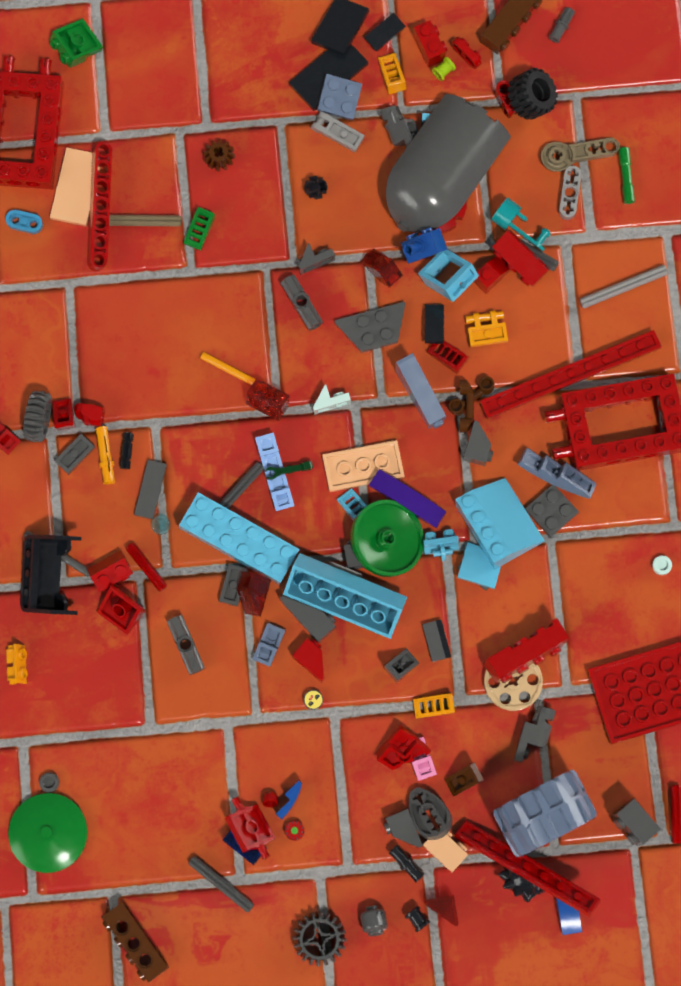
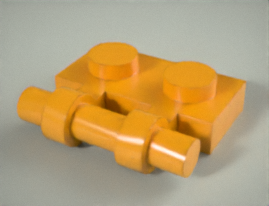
(486, 334)

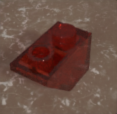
(381, 267)
(253, 592)

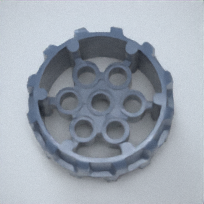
(545, 813)

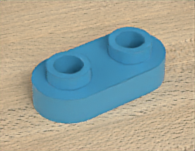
(25, 221)

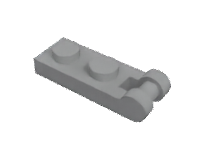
(338, 132)

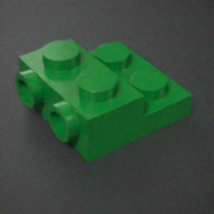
(75, 43)

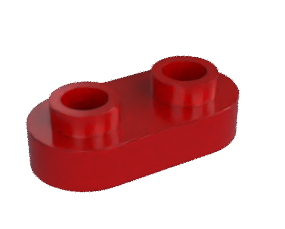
(462, 47)

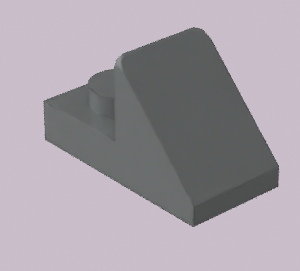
(311, 261)

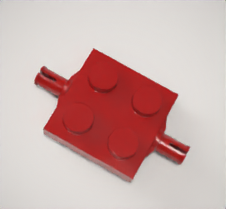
(250, 828)

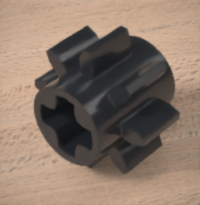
(315, 187)

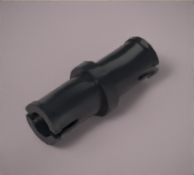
(406, 863)

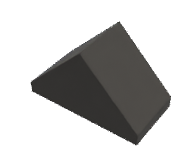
(401, 665)

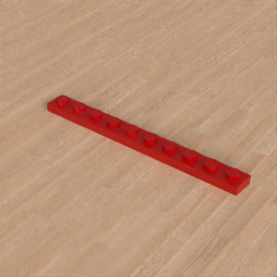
(570, 374)

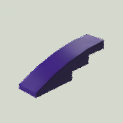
(408, 498)

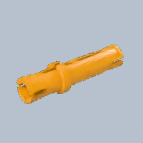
(105, 455)

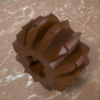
(211, 152)

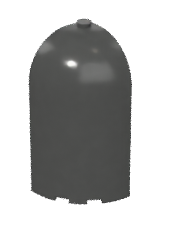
(443, 164)

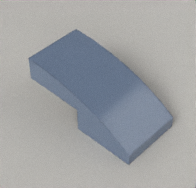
(269, 644)

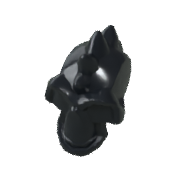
(519, 885)

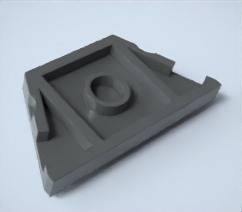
(373, 328)

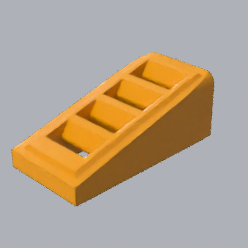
(394, 84)
(450, 703)

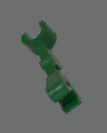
(305, 466)

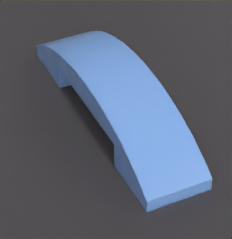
(271, 458)

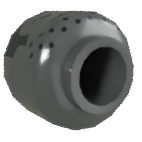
(374, 921)

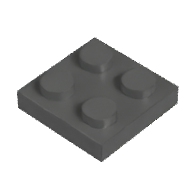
(551, 511)

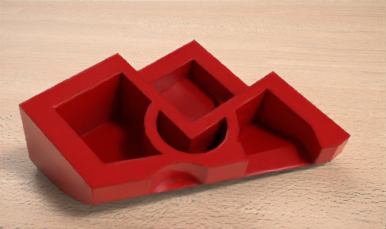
(401, 749)

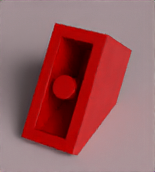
(491, 274)
(310, 657)

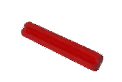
(146, 567)
(675, 796)

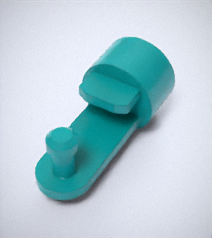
(507, 213)

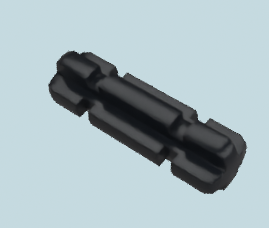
(126, 450)

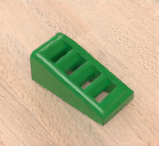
(196, 219)

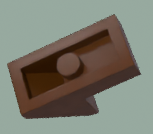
(464, 779)

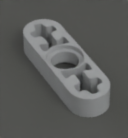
(566, 179)

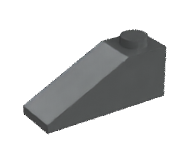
(312, 619)

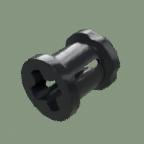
(417, 919)

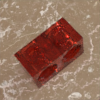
(267, 399)

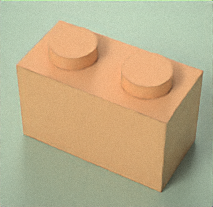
(447, 851)

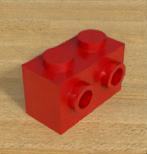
(429, 43)
(110, 571)

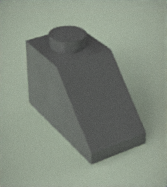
(478, 446)
(402, 828)

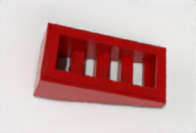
(457, 353)

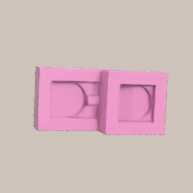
(423, 765)

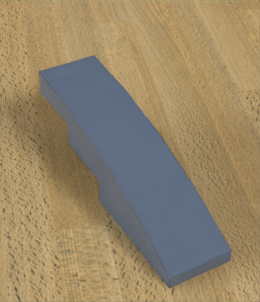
(559, 475)

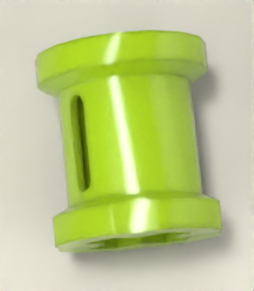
(443, 69)

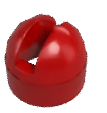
(270, 800)

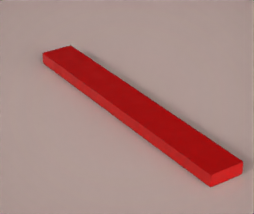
(528, 868)

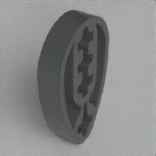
(437, 809)

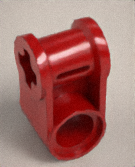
(503, 98)

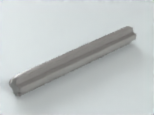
(623, 286)

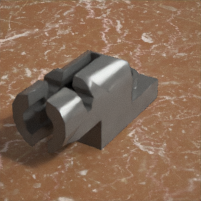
(399, 129)
(536, 733)

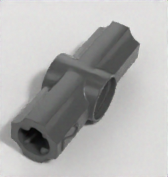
(295, 293)
(181, 633)

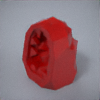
(90, 414)

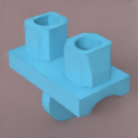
(441, 546)

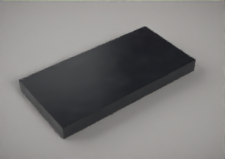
(311, 80)

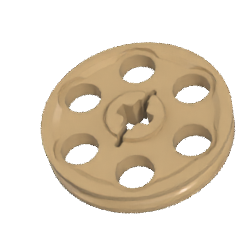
(514, 691)

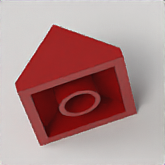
(120, 610)

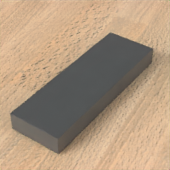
(150, 489)

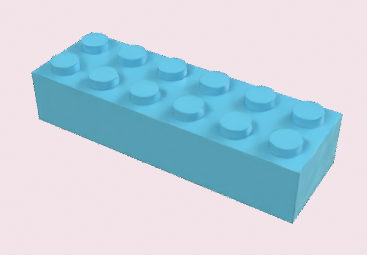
(238, 538)
(344, 595)

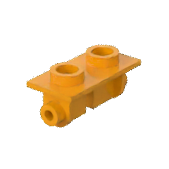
(18, 673)

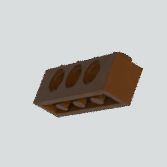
(157, 963)

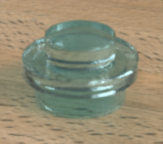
(160, 524)

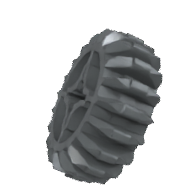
(37, 416)
(302, 943)

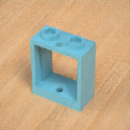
(452, 288)

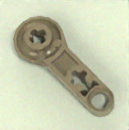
(575, 153)

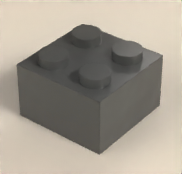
(635, 823)

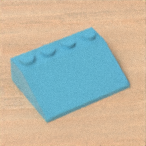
(498, 522)

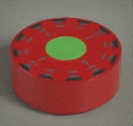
(294, 830)

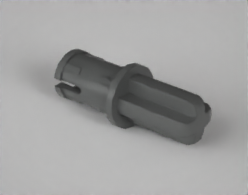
(562, 25)

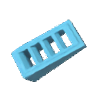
(345, 497)

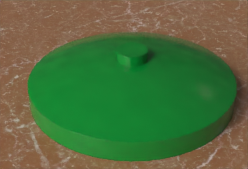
(387, 538)
(48, 833)

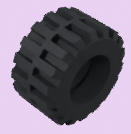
(532, 93)

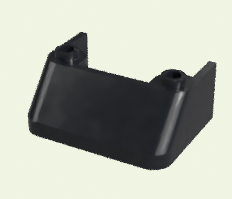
(42, 574)

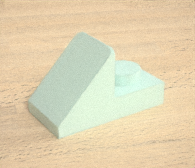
(325, 403)

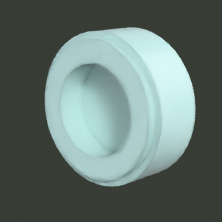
(662, 565)

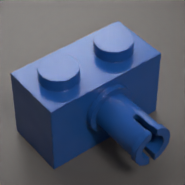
(424, 245)

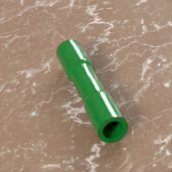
(625, 163)

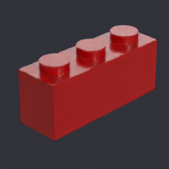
(520, 258)

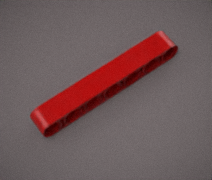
(100, 197)

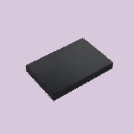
(340, 26)

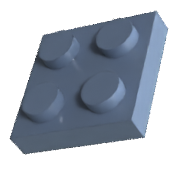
(339, 97)

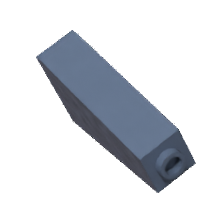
(420, 391)

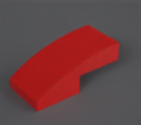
(8, 440)

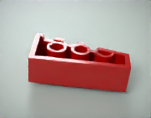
(526, 652)

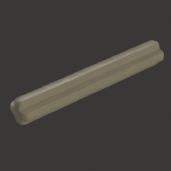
(145, 220)

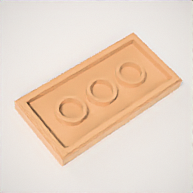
(74, 188)
(359, 465)

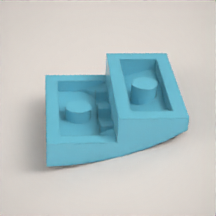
(477, 567)

